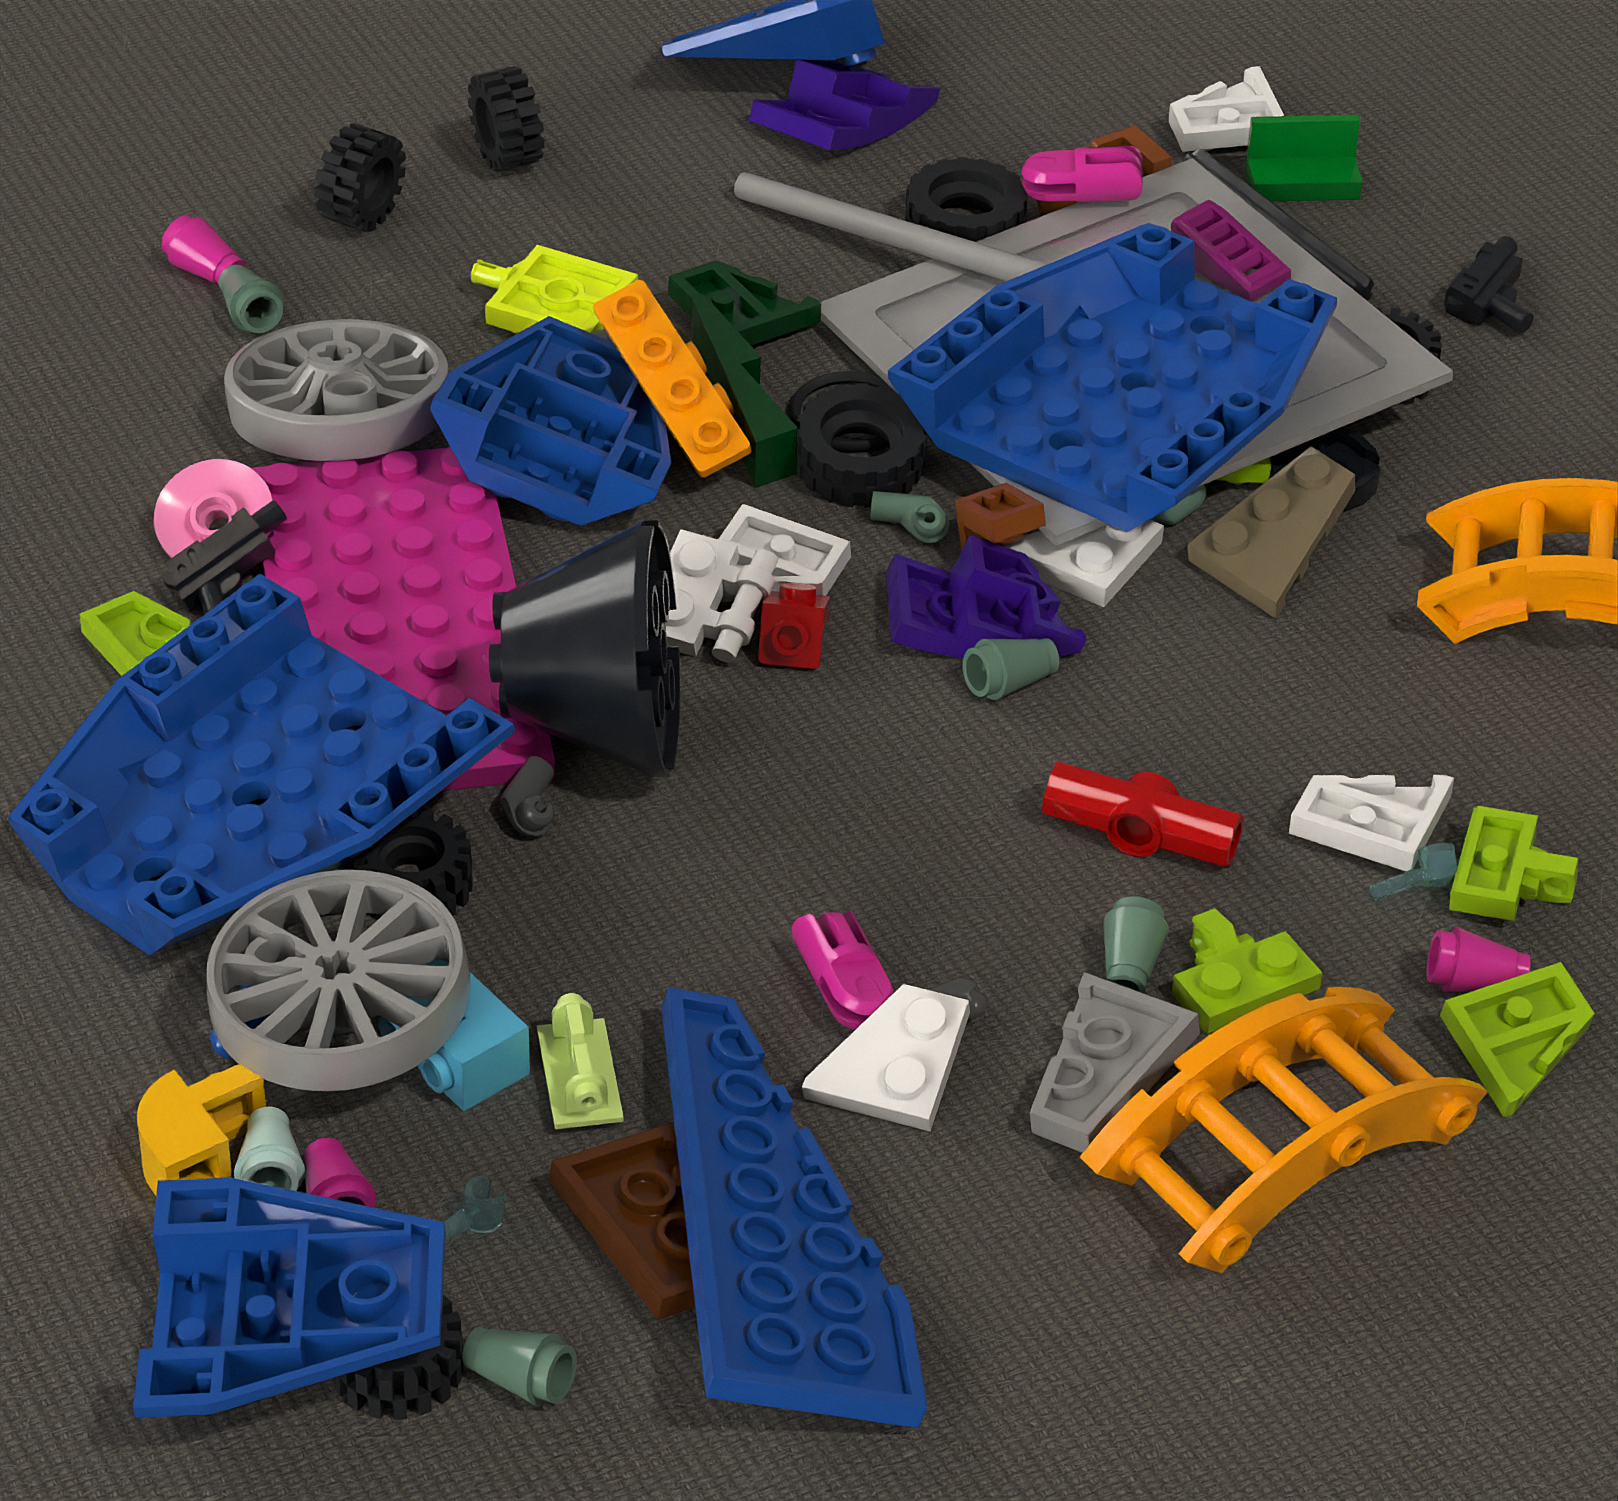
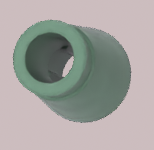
(251, 299)
(1007, 665)
(1133, 941)
(525, 1363)

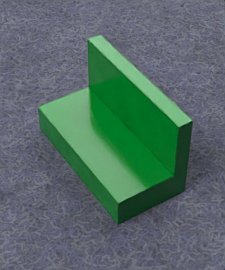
(1304, 157)

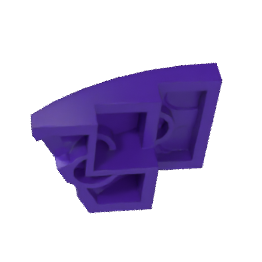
(843, 105)
(985, 596)

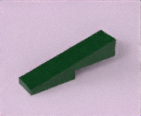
(738, 370)

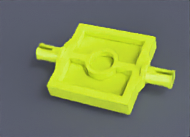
(546, 286)

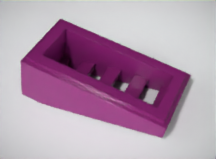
(1221, 239)

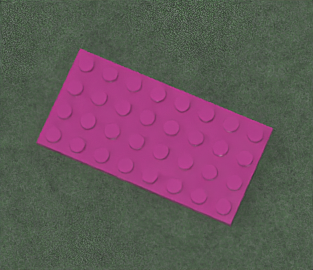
(402, 578)

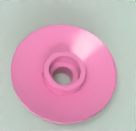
(201, 496)

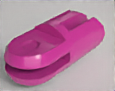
(1084, 174)
(842, 965)

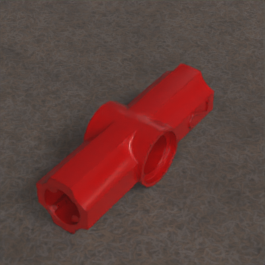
(1143, 814)

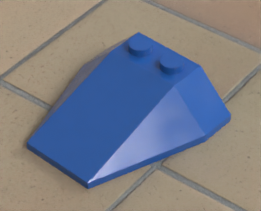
(789, 32)
(555, 424)
(280, 1293)

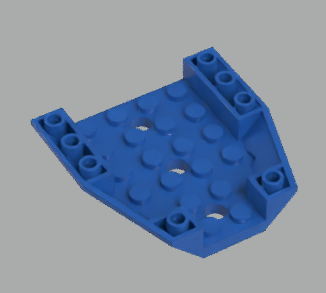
(1112, 375)
(224, 719)

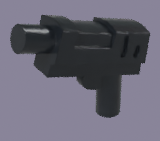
(1488, 288)
(213, 568)

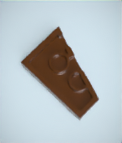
(635, 1212)

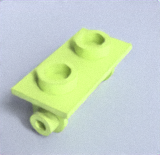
(578, 1066)

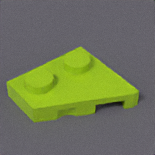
(1518, 1030)

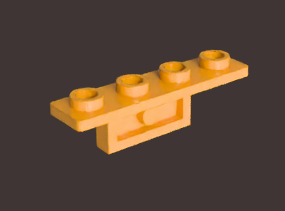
(673, 378)

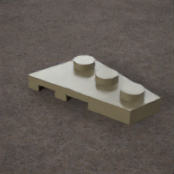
(1274, 530)

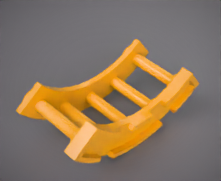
(1510, 589)
(1259, 1049)

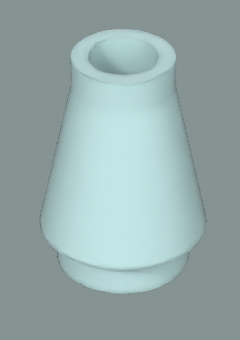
(270, 1151)

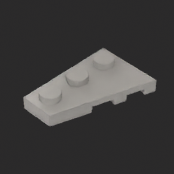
(1107, 1055)

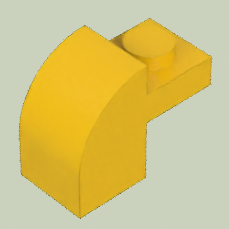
(189, 1127)

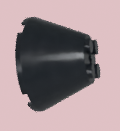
(591, 651)

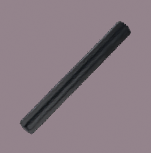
(1297, 232)

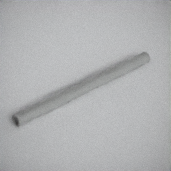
(883, 228)

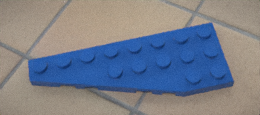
(777, 1267)

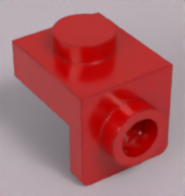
(793, 626)

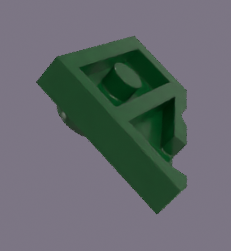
(743, 300)

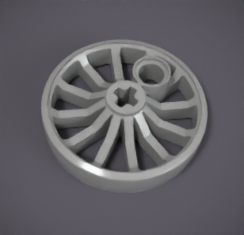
(335, 389)
(338, 981)

